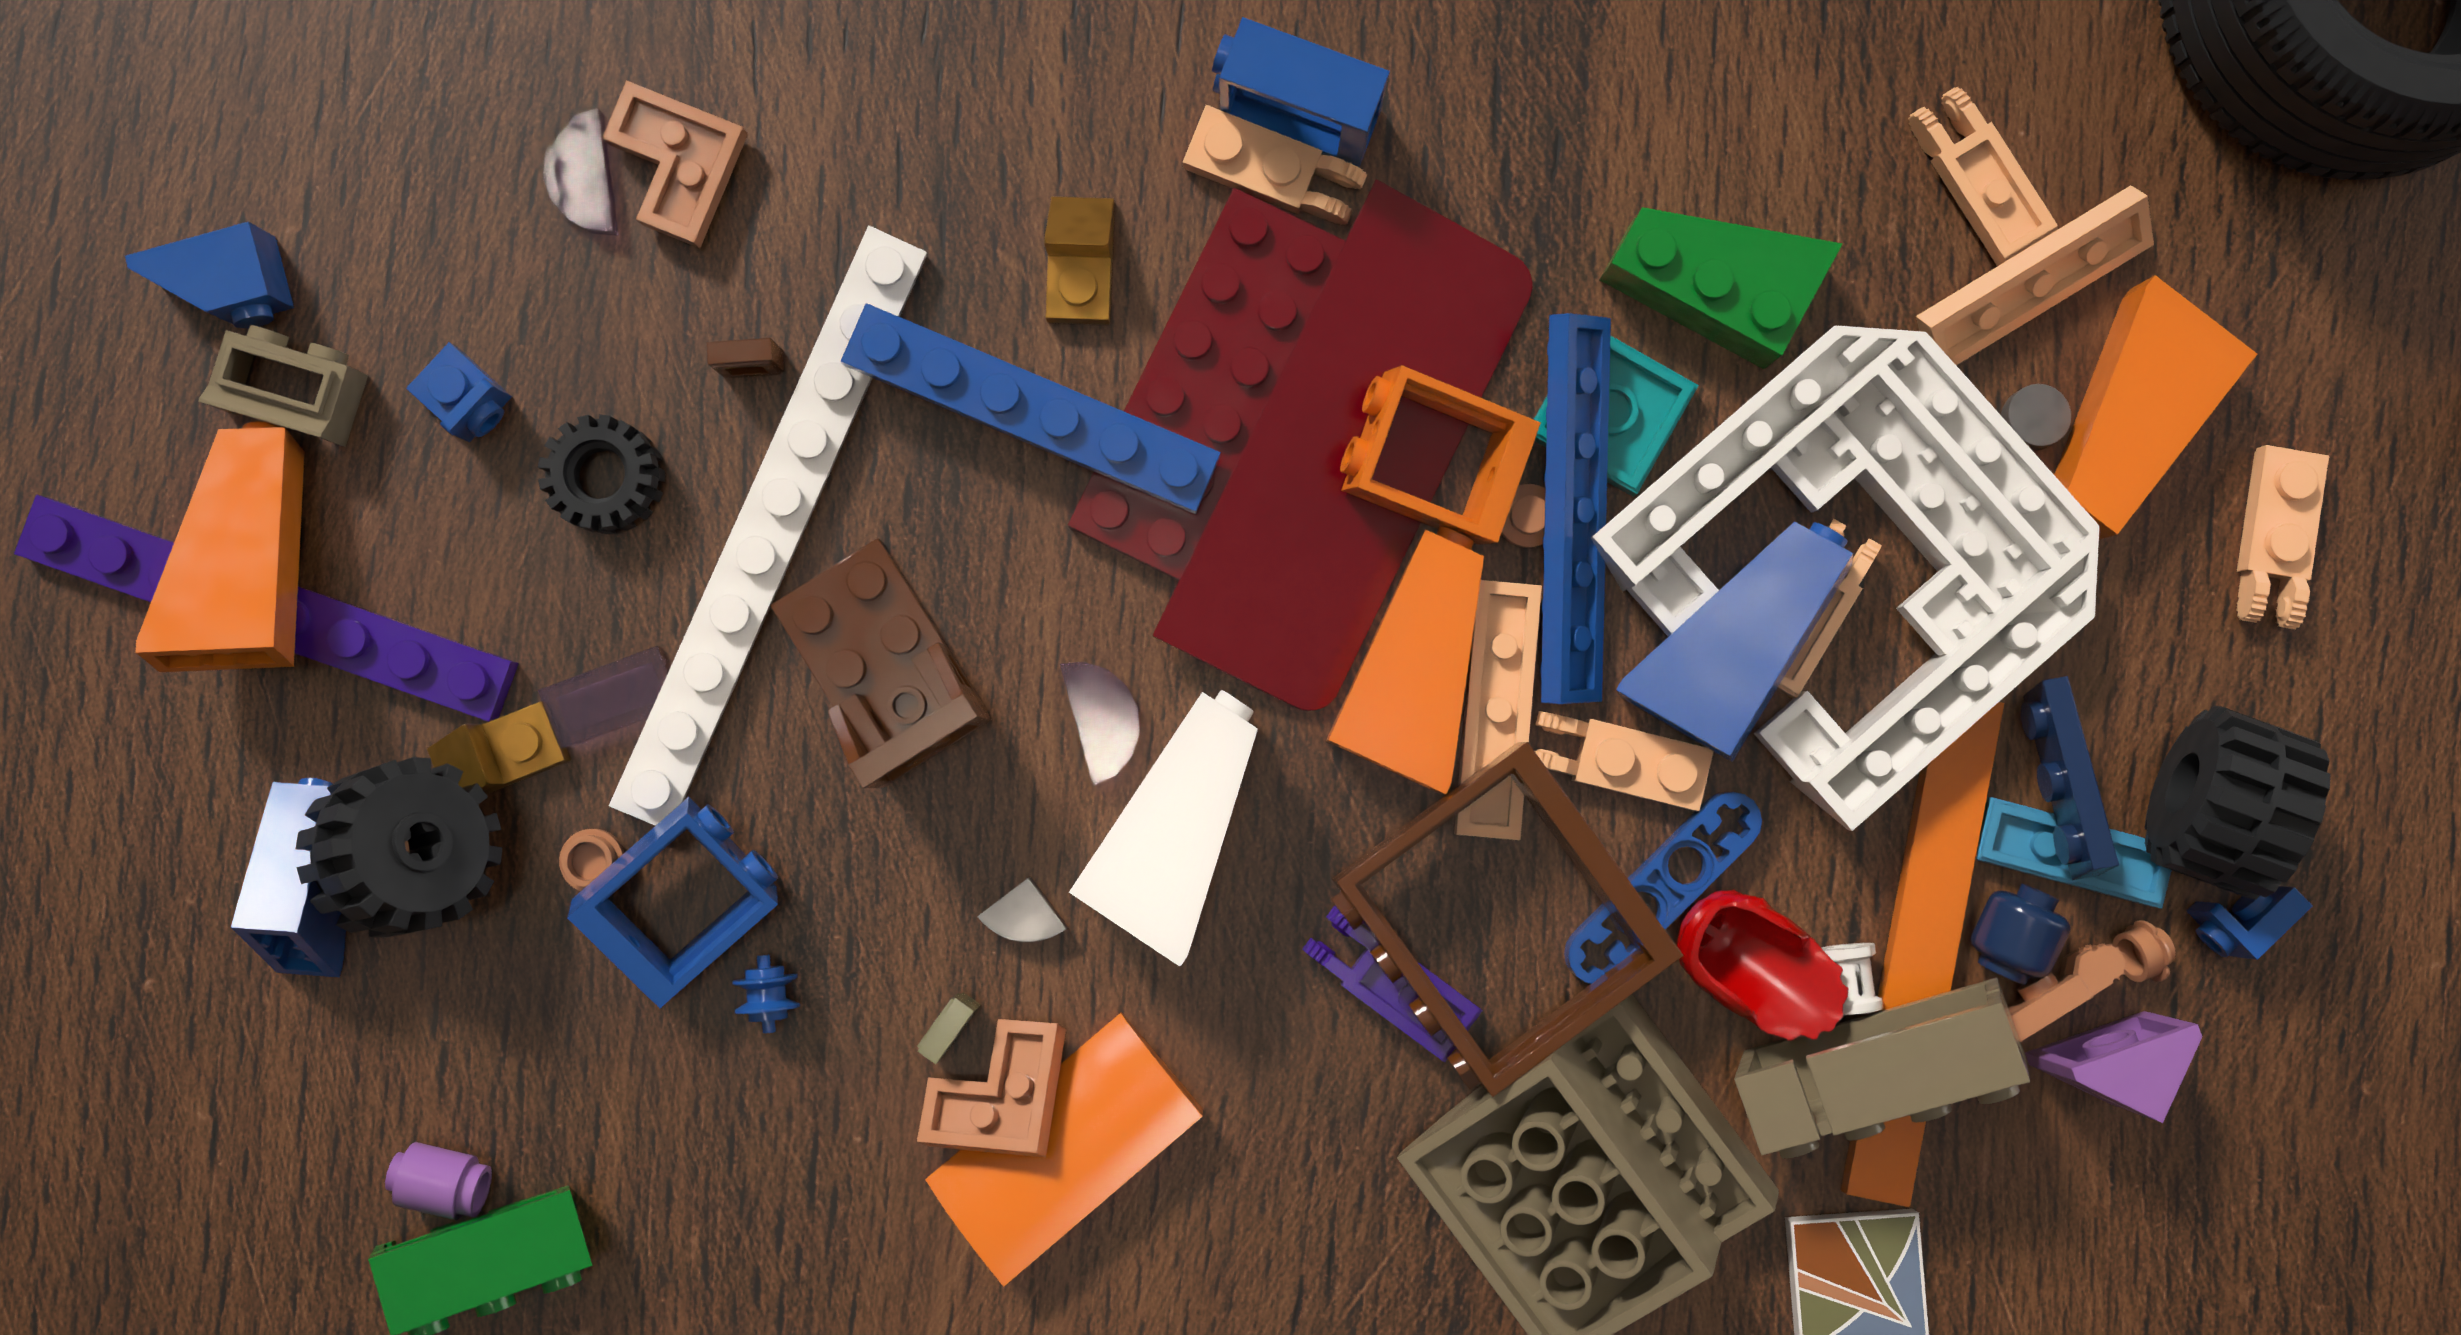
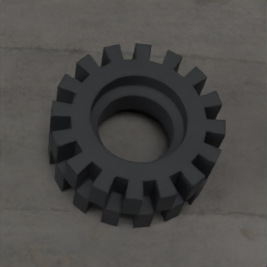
(564, 468)

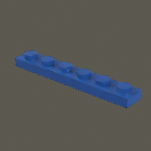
(1030, 408)
(1575, 508)

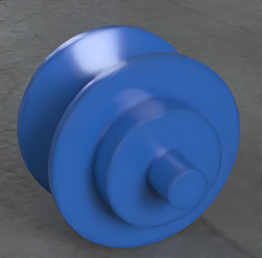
(766, 993)

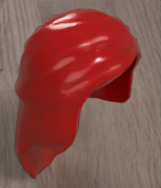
(1761, 965)

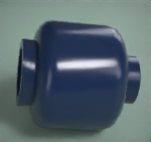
(2020, 934)

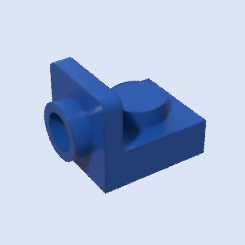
(460, 394)
(2253, 927)

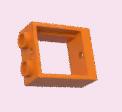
(1498, 473)

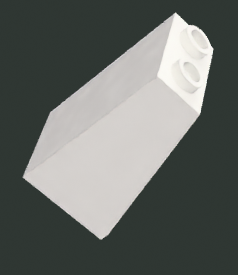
(1168, 838)

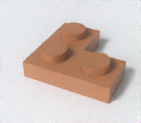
(692, 157)
(1011, 1108)

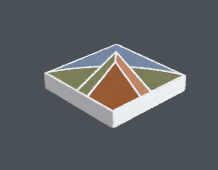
(1857, 1273)

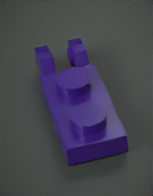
(1389, 1000)

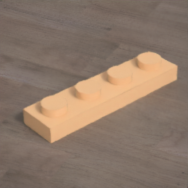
(2040, 276)
(1498, 701)

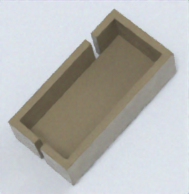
(1882, 1069)

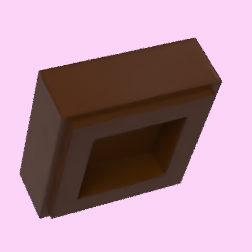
(745, 357)

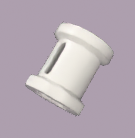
(1856, 976)

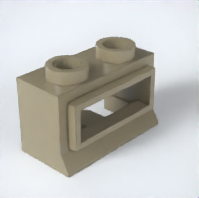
(335, 403)

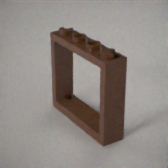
(1653, 944)

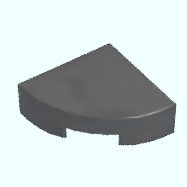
(1023, 915)

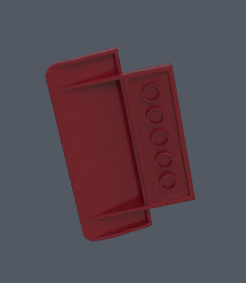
(1274, 375)

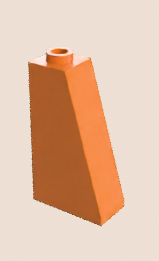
(2146, 400)
(234, 562)
(1414, 674)

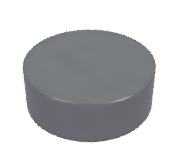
(2038, 415)

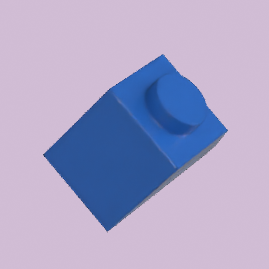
(223, 272)

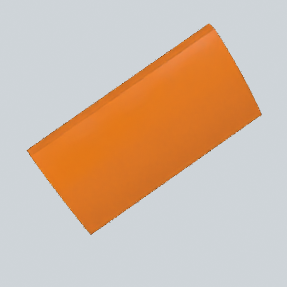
(1108, 1121)

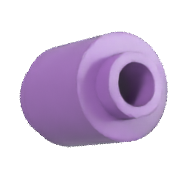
(438, 1181)

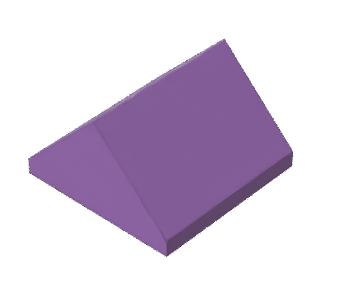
(2125, 1062)

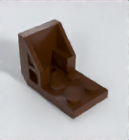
(880, 666)

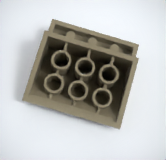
(1592, 1180)

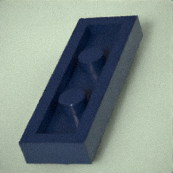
(2068, 779)

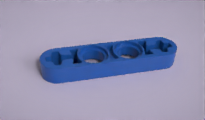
(1656, 880)

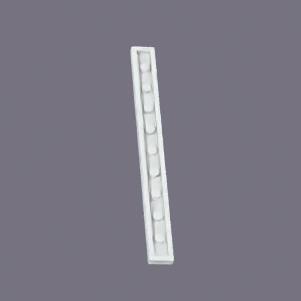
(763, 539)

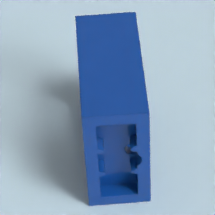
(1300, 89)
(630, 948)

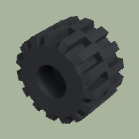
(2237, 803)
(363, 857)

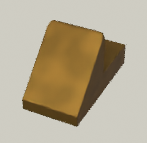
(1079, 260)
(501, 749)

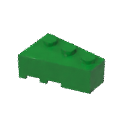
(1722, 278)
(480, 1263)

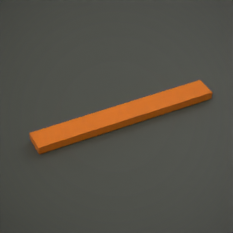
(1927, 930)

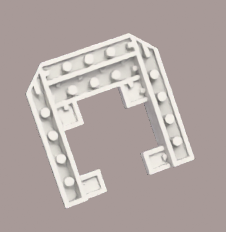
(1958, 483)

